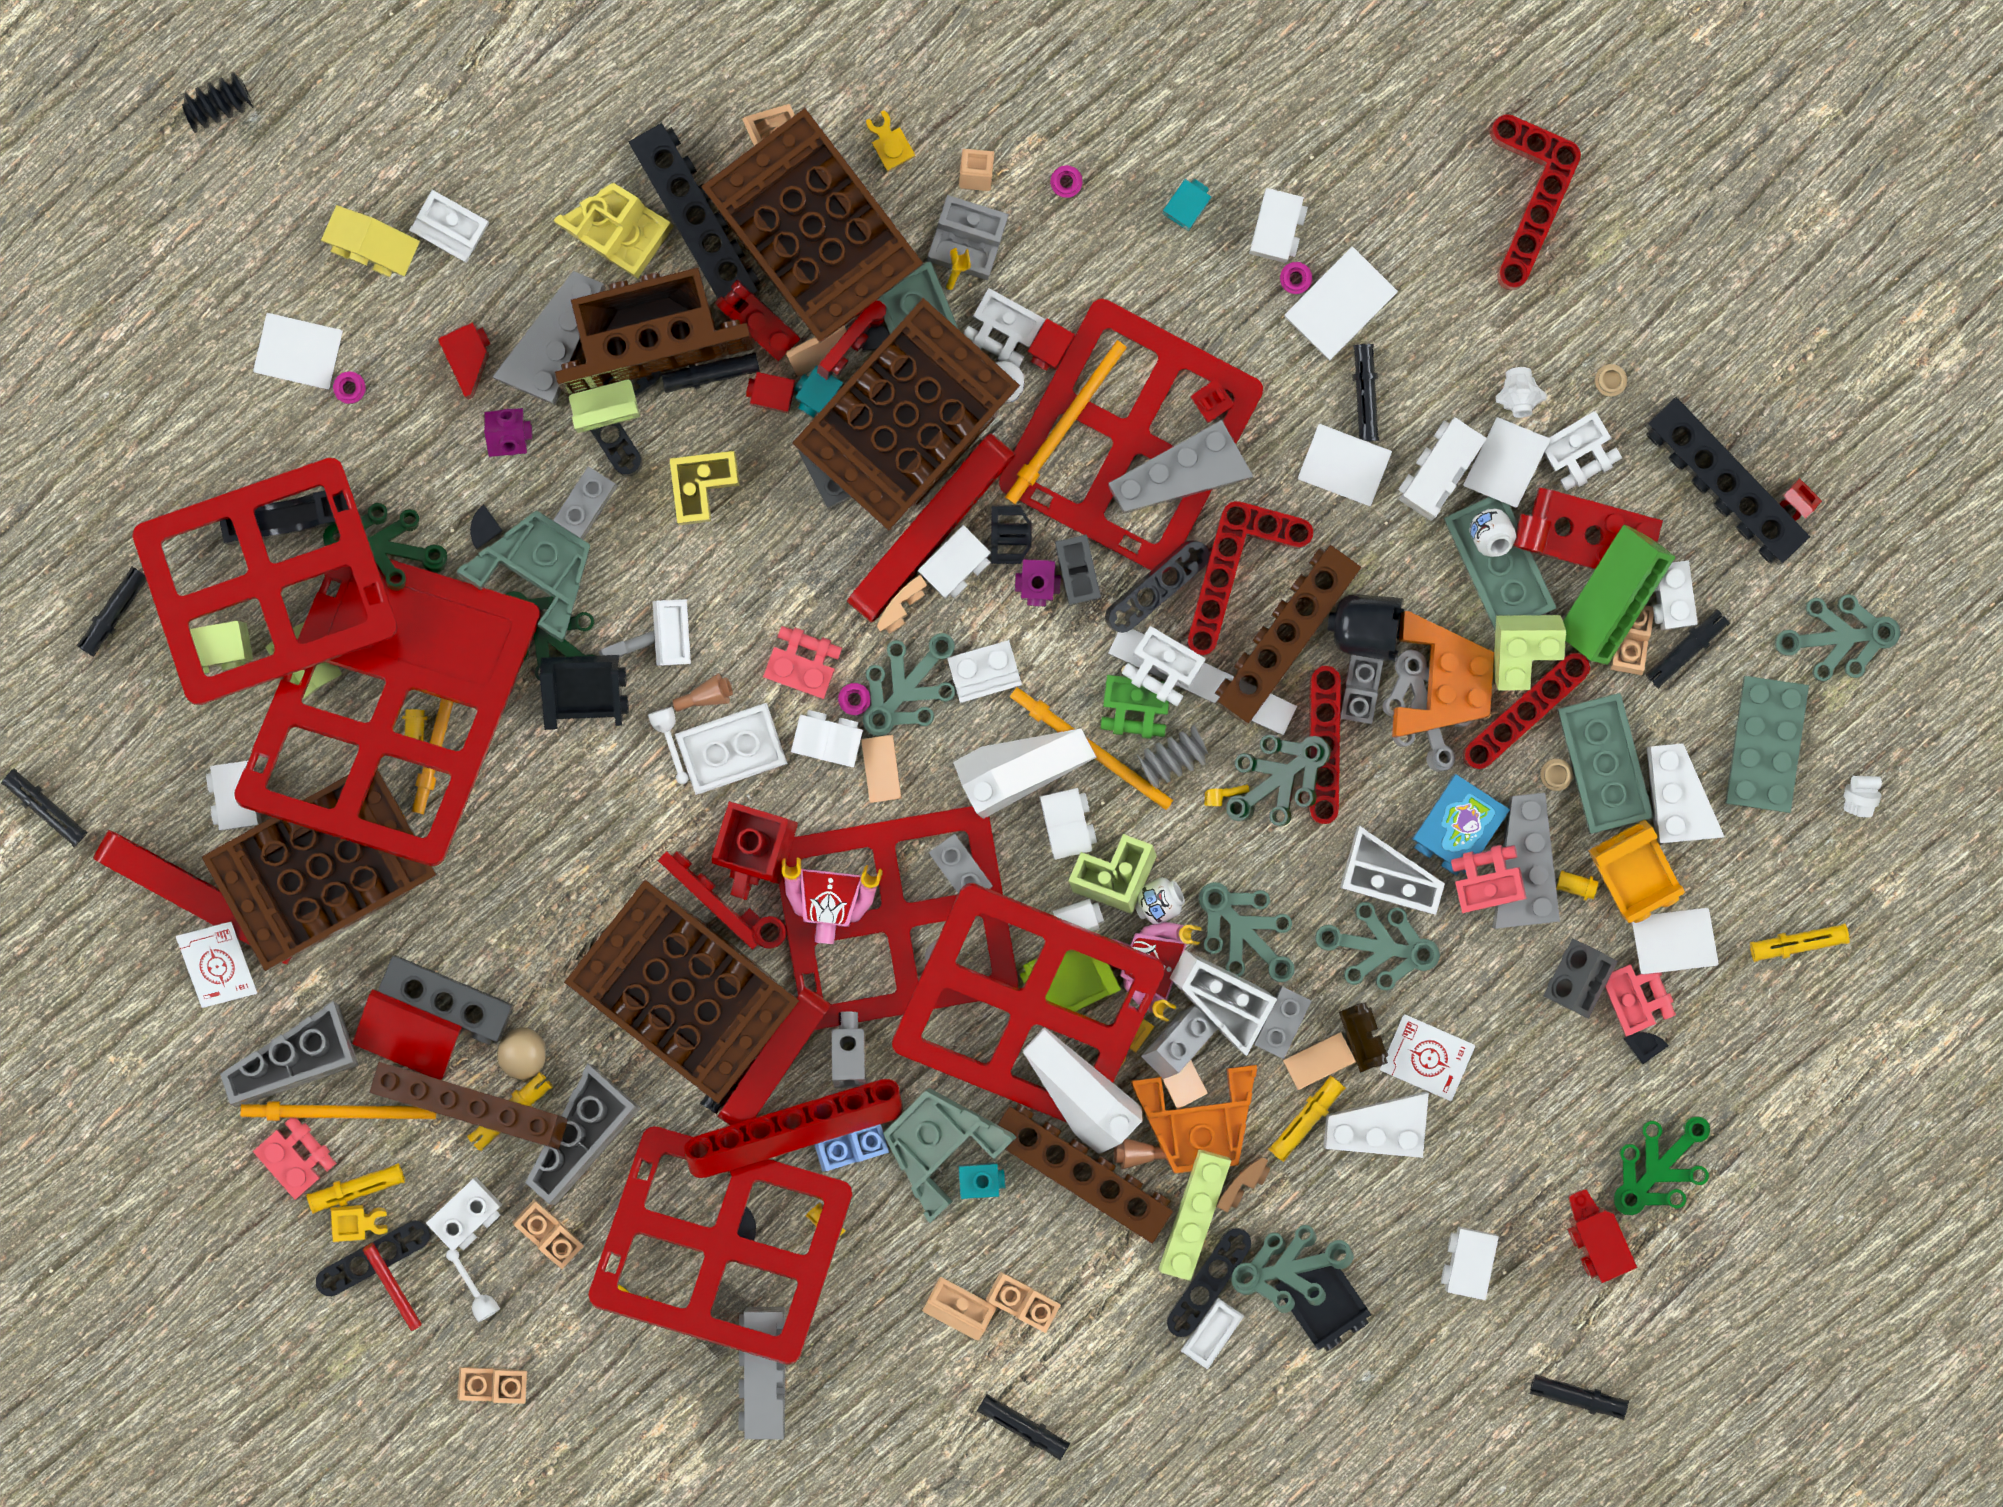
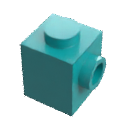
(1187, 203)
(816, 392)
(981, 1180)

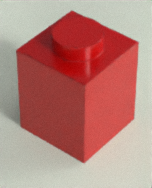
(1050, 345)
(771, 392)

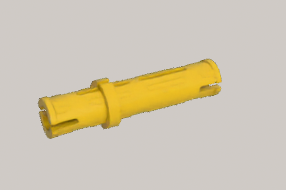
(1762, 949)
(526, 1096)
(1307, 1118)
(343, 1192)

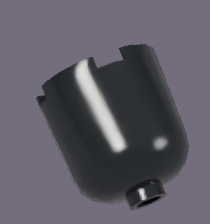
(1367, 626)

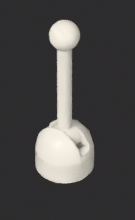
(664, 721)
(483, 1305)

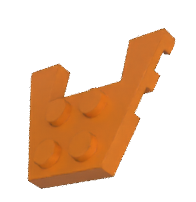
(1457, 679)
(1207, 1127)

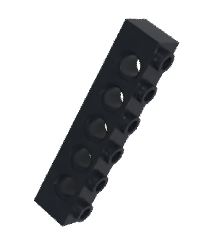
(647, 149)
(1789, 534)

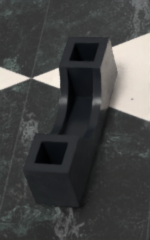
(290, 516)

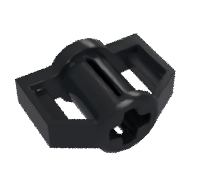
(1009, 534)

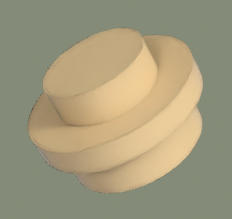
(1610, 380)
(1556, 774)

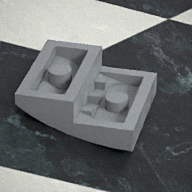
(968, 227)

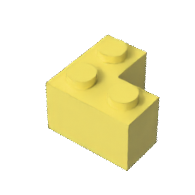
(367, 239)
(693, 478)

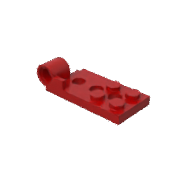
(1538, 532)
(746, 927)

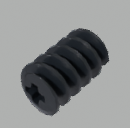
(215, 102)

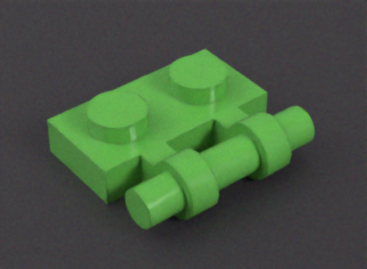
(1125, 696)

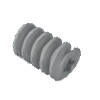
(1173, 757)

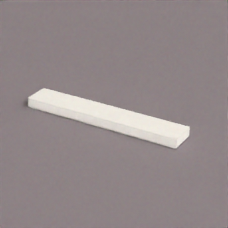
(1273, 714)

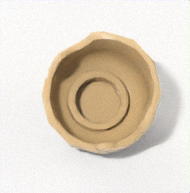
(521, 1053)

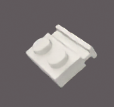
(449, 226)
(984, 671)

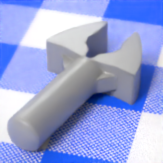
(631, 645)

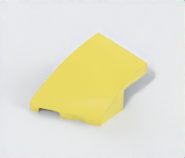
(617, 228)

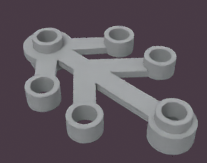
(1415, 680)

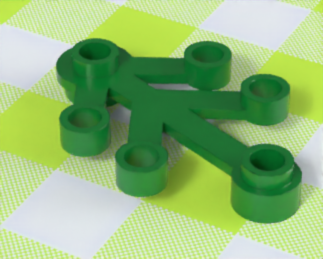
(1658, 1169)

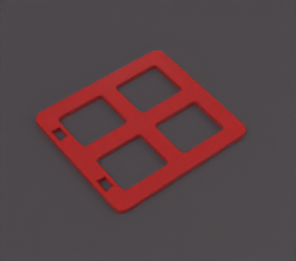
(1130, 434)
(262, 582)
(896, 915)
(1025, 1004)
(721, 1246)

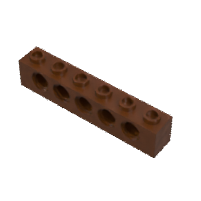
(1342, 572)
(468, 1105)
(1146, 1225)

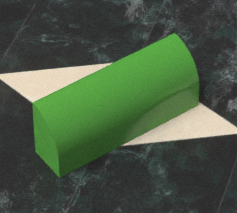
(1616, 594)

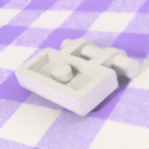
(1009, 319)
(1576, 441)
(1168, 657)

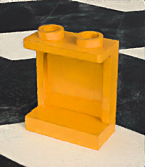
(1636, 872)

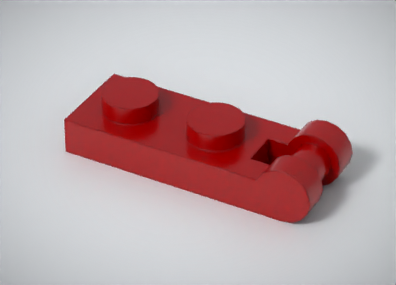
(762, 322)
(853, 338)

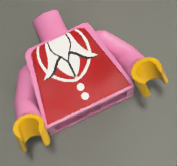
(829, 897)
(1166, 943)

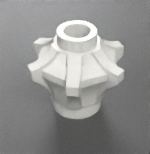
(1520, 392)

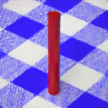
(392, 1286)

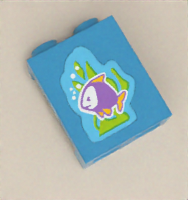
(1459, 823)

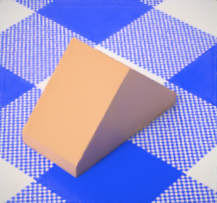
(765, 122)

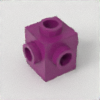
(506, 432)
(1037, 569)

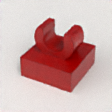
(1212, 401)
(1801, 498)

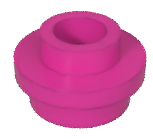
(1071, 172)
(1295, 267)
(341, 380)
(847, 691)

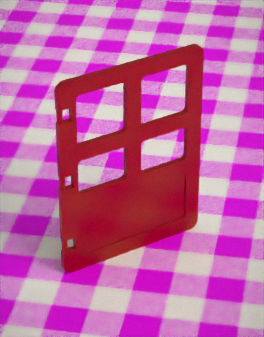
(447, 645)

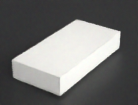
(671, 632)
(1212, 1333)

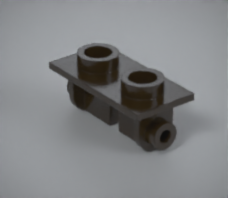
(1358, 1024)

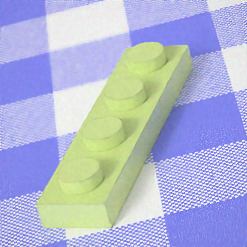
(1194, 1214)

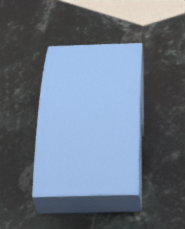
(851, 1148)

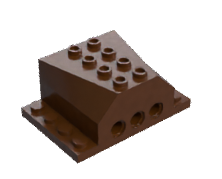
(812, 225)
(648, 323)
(906, 415)
(307, 886)
(682, 990)

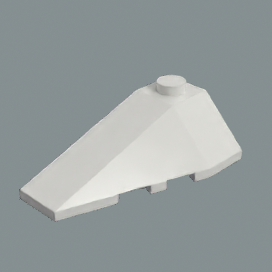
(1013, 769)
(1086, 1098)

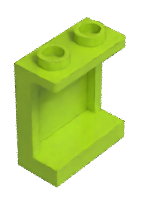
(1078, 981)

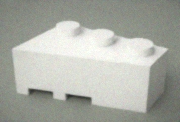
(1441, 468)
(1678, 797)
(1388, 875)
(1225, 998)
(1380, 1128)

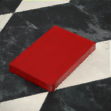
(406, 1035)

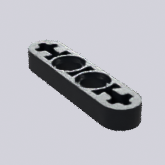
(1154, 582)
(342, 1284)
(1212, 1284)

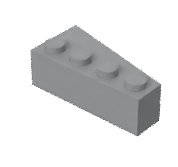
(548, 343)
(1189, 468)
(1529, 831)
(301, 1055)
(595, 1117)
(763, 1380)

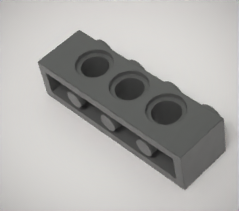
(495, 1010)

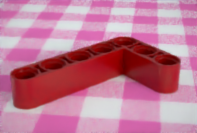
(1540, 198)
(1229, 565)

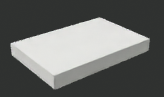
(1340, 303)
(731, 748)

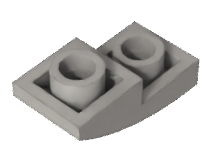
(1361, 689)

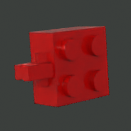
(752, 846)
(1599, 1237)

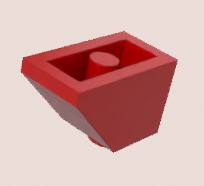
(466, 355)

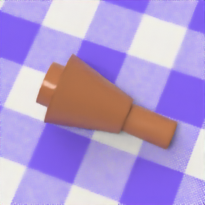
(711, 692)
(1134, 1153)

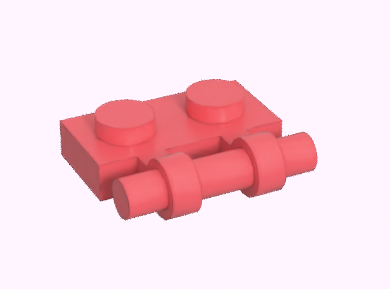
(797, 671)
(1489, 889)
(1630, 1003)
(286, 1162)

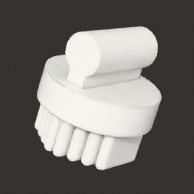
(1862, 795)

